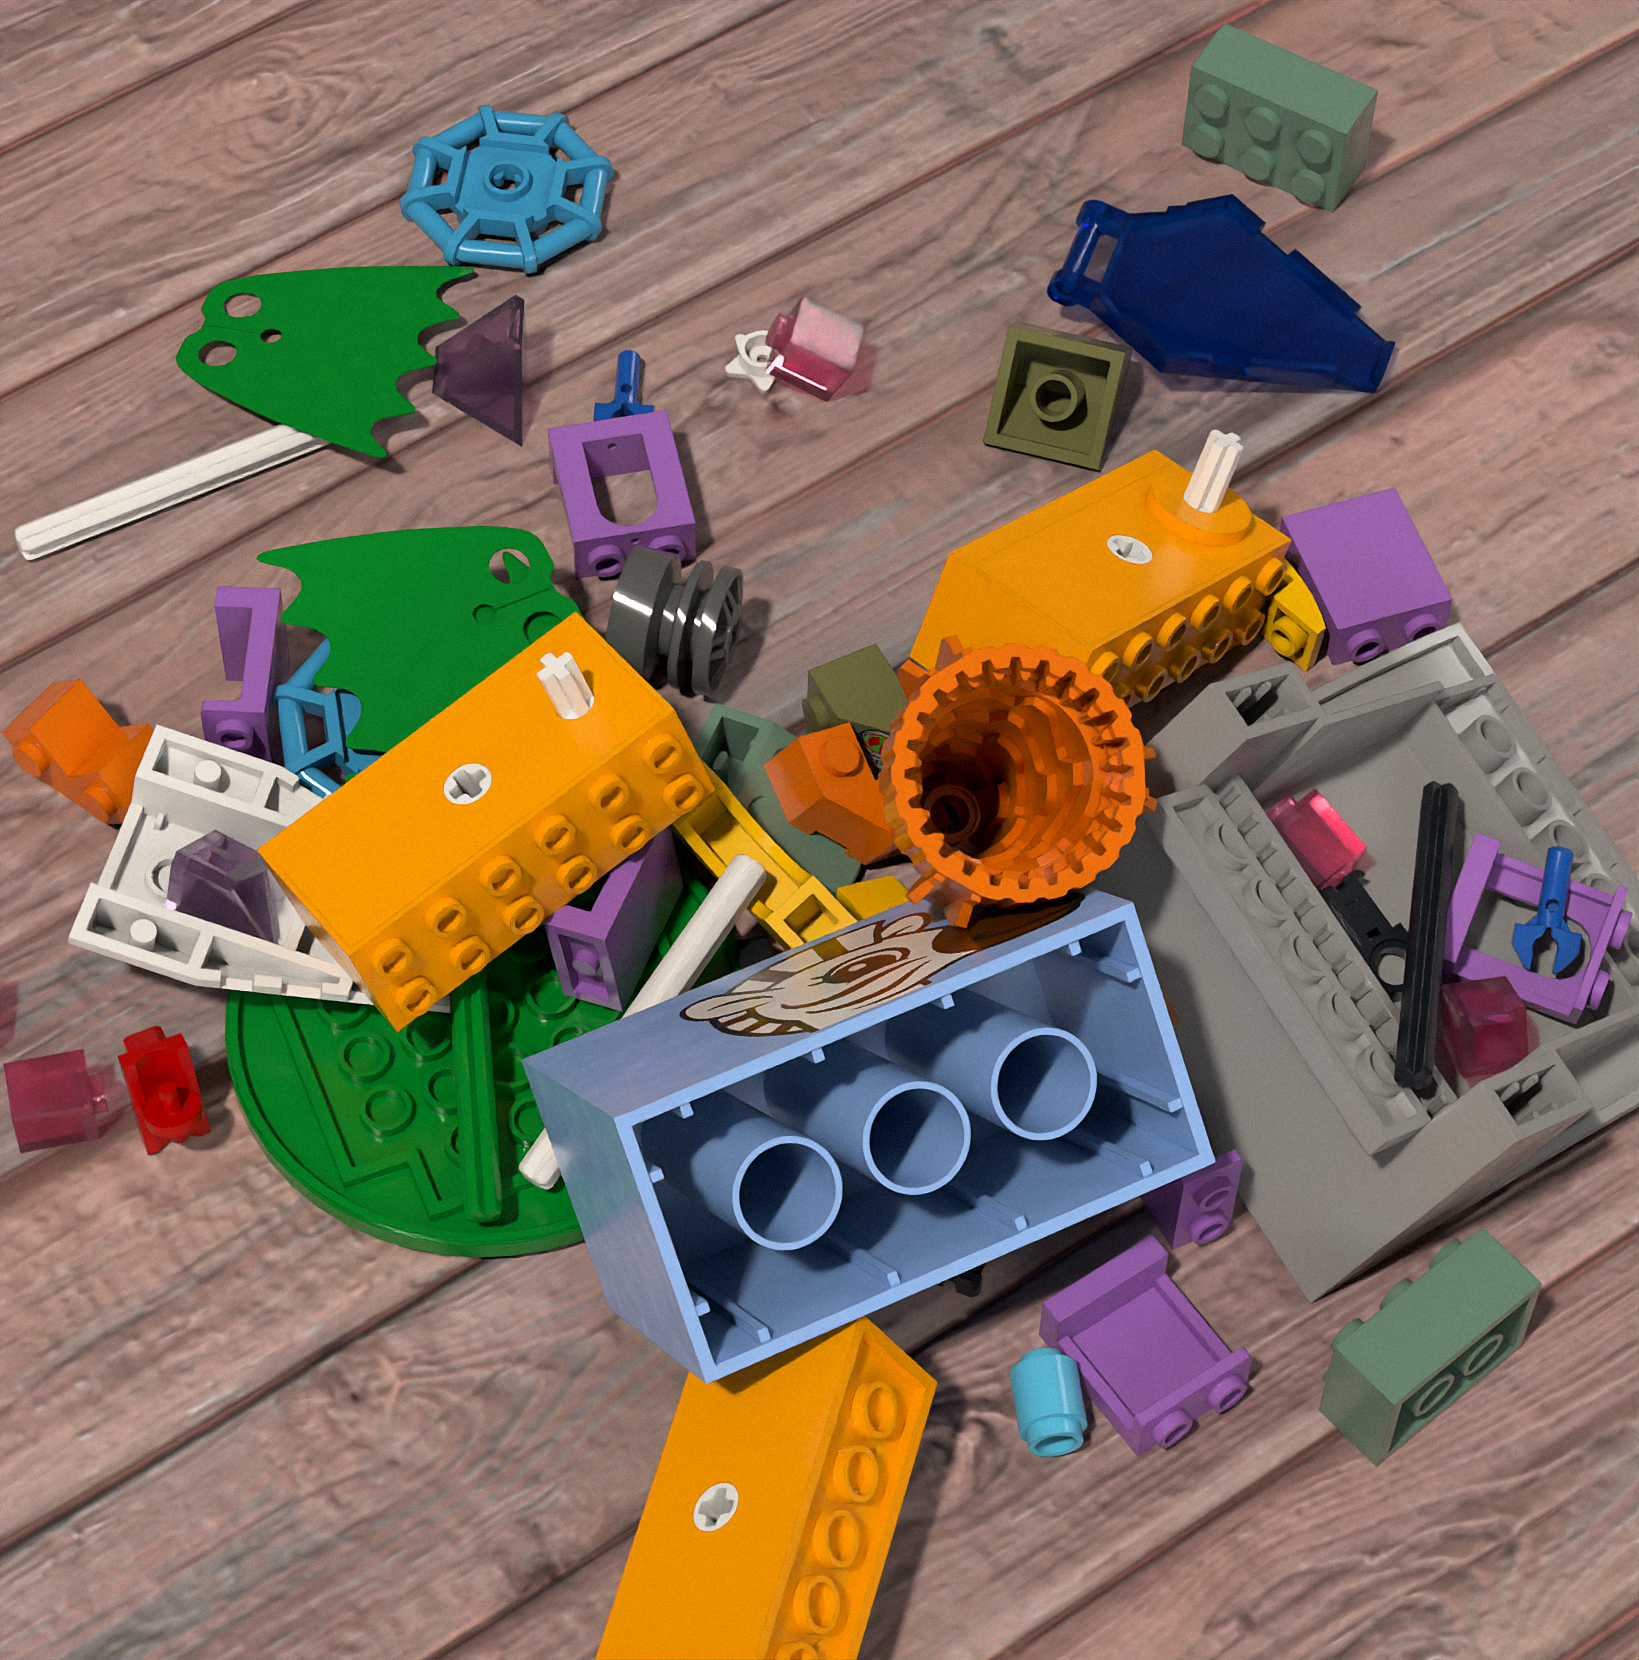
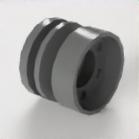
(686, 623)

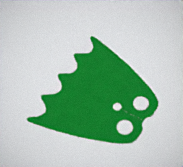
(338, 349)
(405, 618)

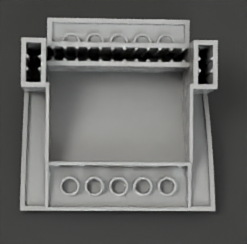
(1277, 1004)

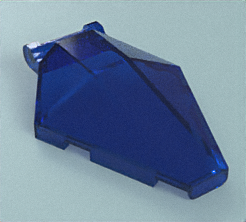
(1219, 298)

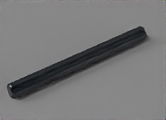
(1426, 937)

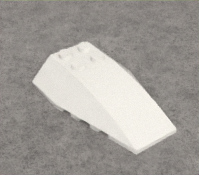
(177, 797)

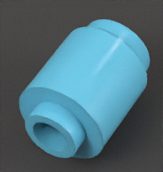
(1048, 1402)

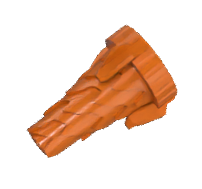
(1029, 760)

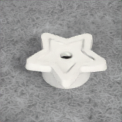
(745, 365)

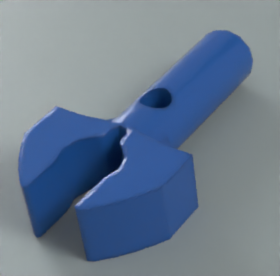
(626, 390)
(1550, 914)

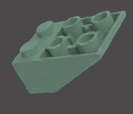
(735, 750)

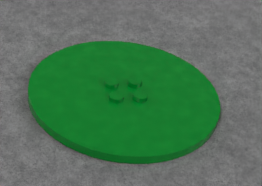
(371, 1112)

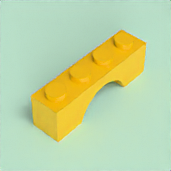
(790, 901)

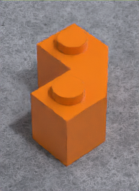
(79, 749)
(831, 790)

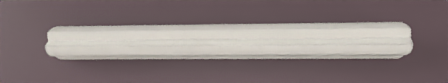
(162, 490)
(674, 974)

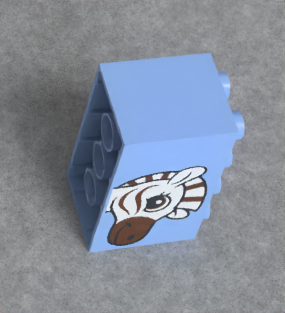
(866, 1119)

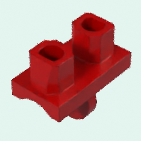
(162, 1088)

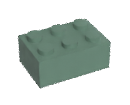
(1278, 117)
(1427, 1344)

